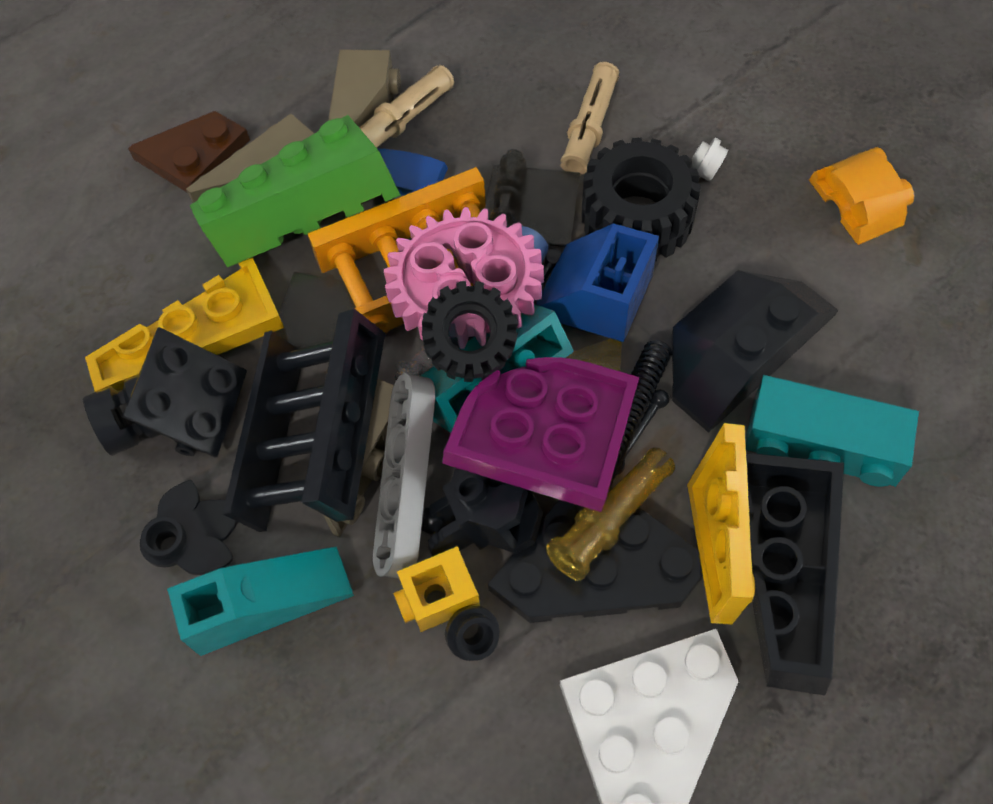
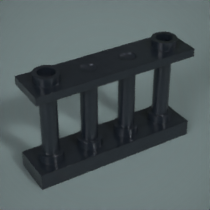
(340, 431)

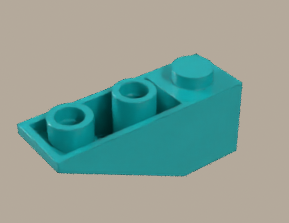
(256, 597)

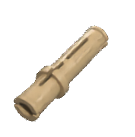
(392, 117)
(586, 130)

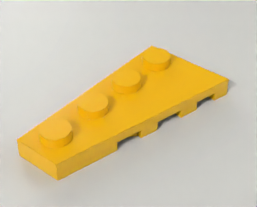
(216, 320)

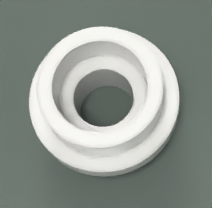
(709, 158)

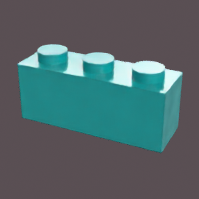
(537, 338)
(831, 426)

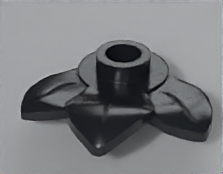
(197, 530)

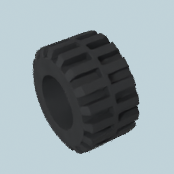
(646, 172)

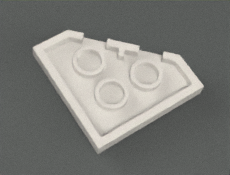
(652, 719)

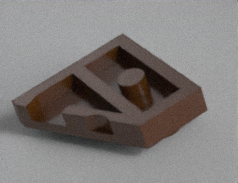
(191, 148)

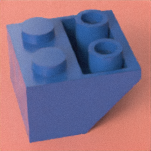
(602, 280)

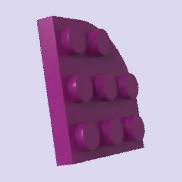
(546, 428)

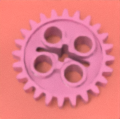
(484, 253)

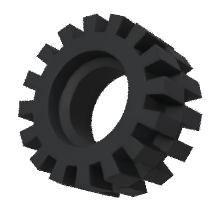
(462, 301)

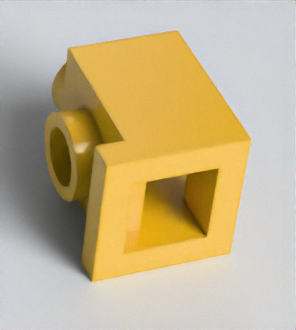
(442, 573)

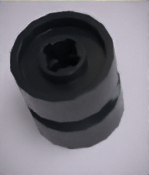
(107, 420)

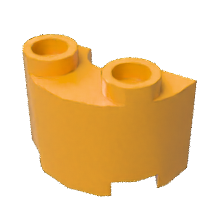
(866, 192)

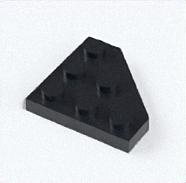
(641, 571)

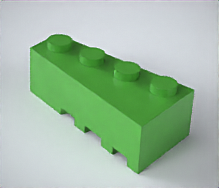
(294, 191)

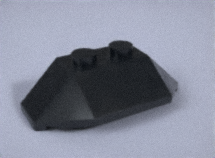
(737, 338)

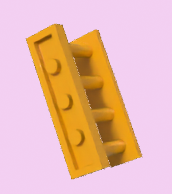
(380, 227)

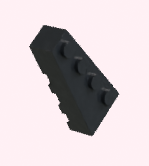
(795, 567)

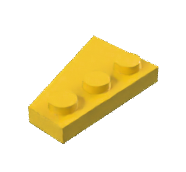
(722, 524)

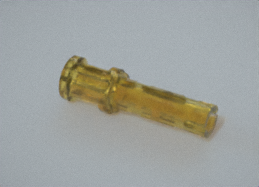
(600, 530)

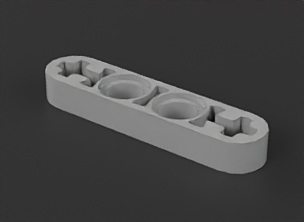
(404, 475)

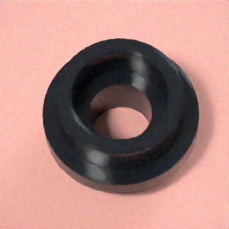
(479, 645)

